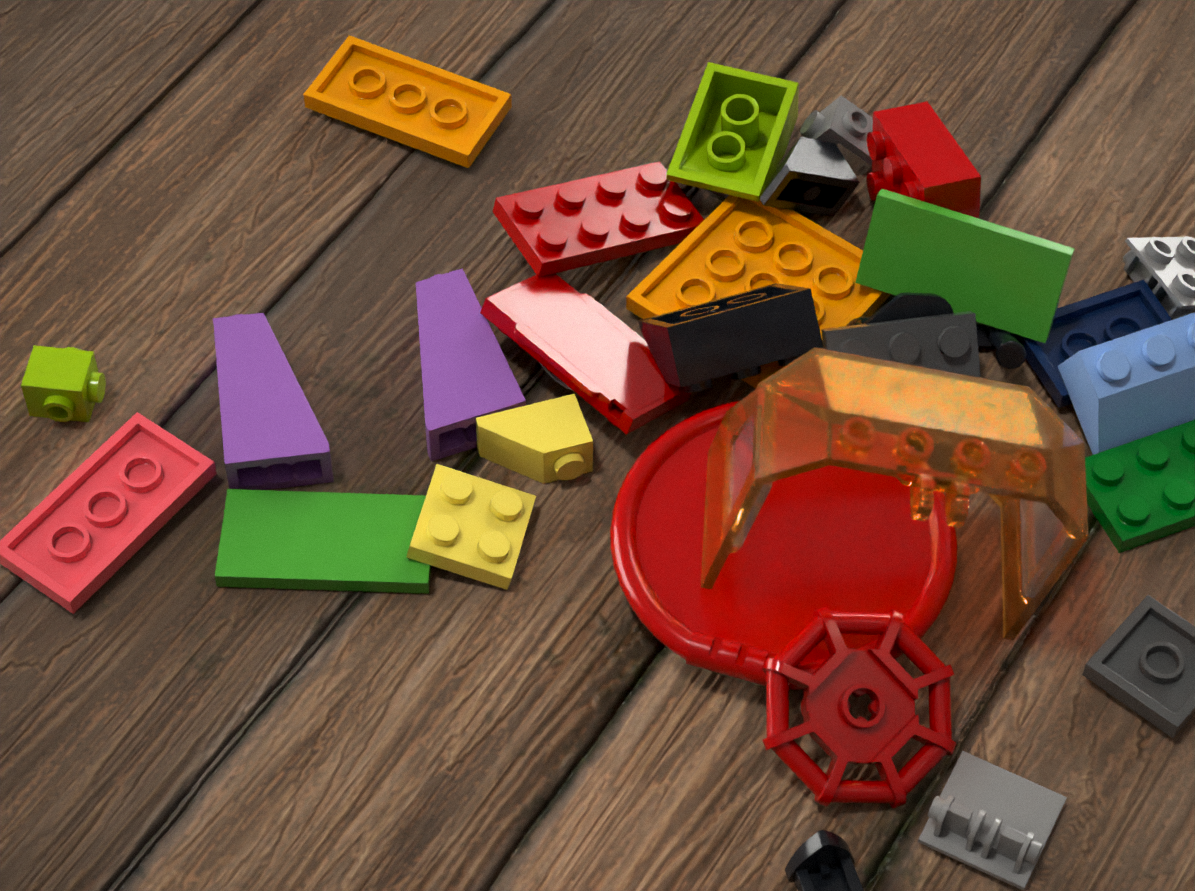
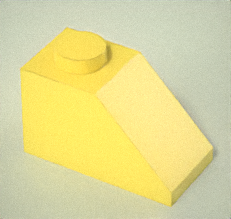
(538, 440)

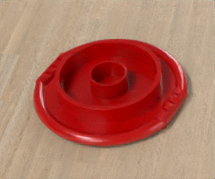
(816, 543)

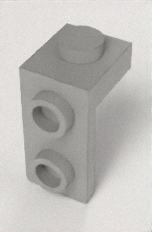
(842, 124)

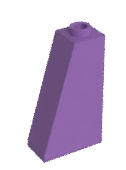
(460, 365)
(265, 417)

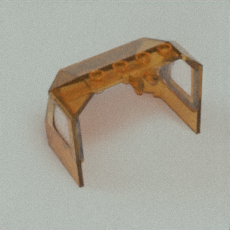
(928, 433)

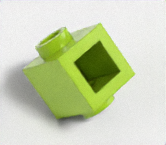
(62, 384)

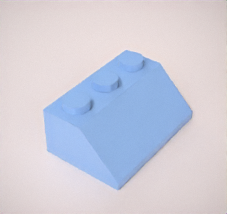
(1134, 384)

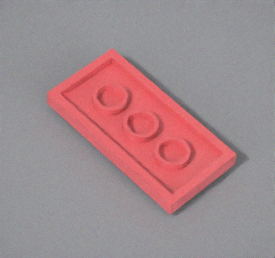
(105, 512)

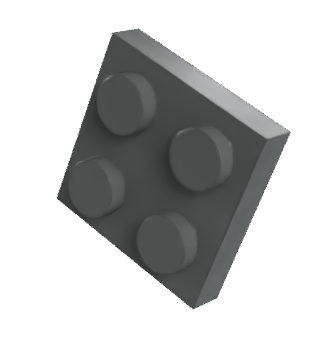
(1150, 666)

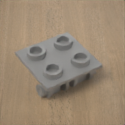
(1167, 268)
(992, 820)

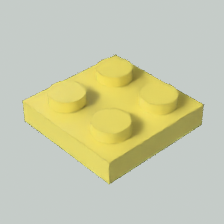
(471, 526)

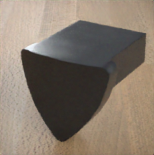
(823, 865)

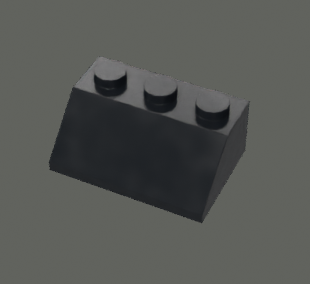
(732, 335)

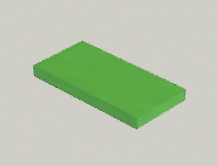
(972, 263)
(320, 541)

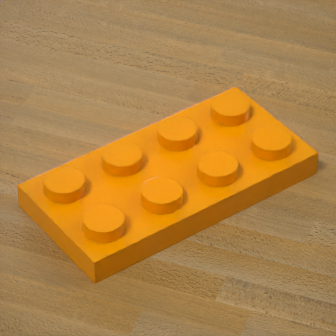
(408, 101)

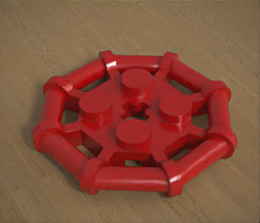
(827, 707)

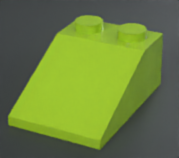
(735, 132)

